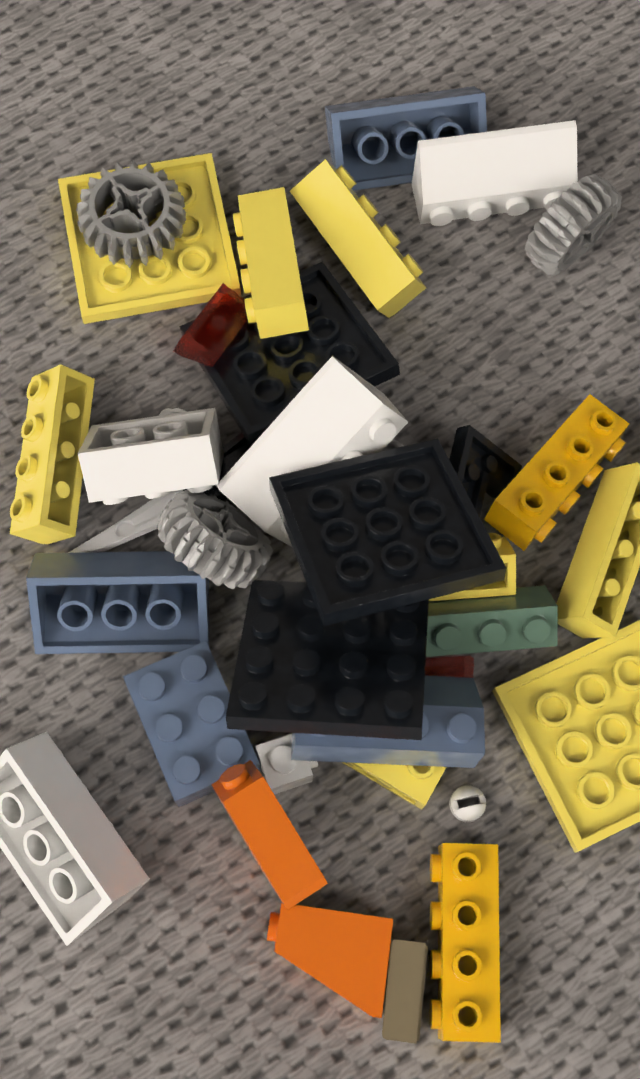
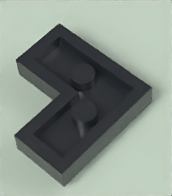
(481, 465)

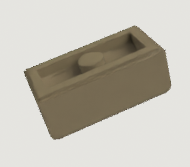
(405, 991)

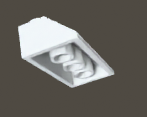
(494, 172)
(325, 423)
(62, 839)

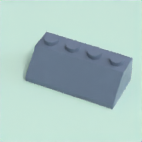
(381, 136)
(115, 603)
(450, 733)

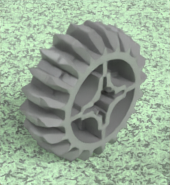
(142, 196)
(573, 224)
(214, 539)

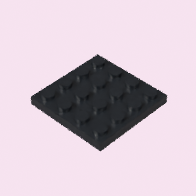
(265, 374)
(384, 531)
(332, 678)

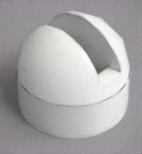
(470, 812)

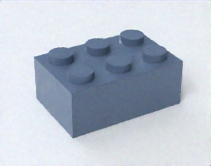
(185, 720)

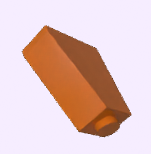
(269, 833)
(338, 950)

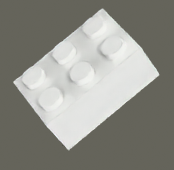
(152, 456)

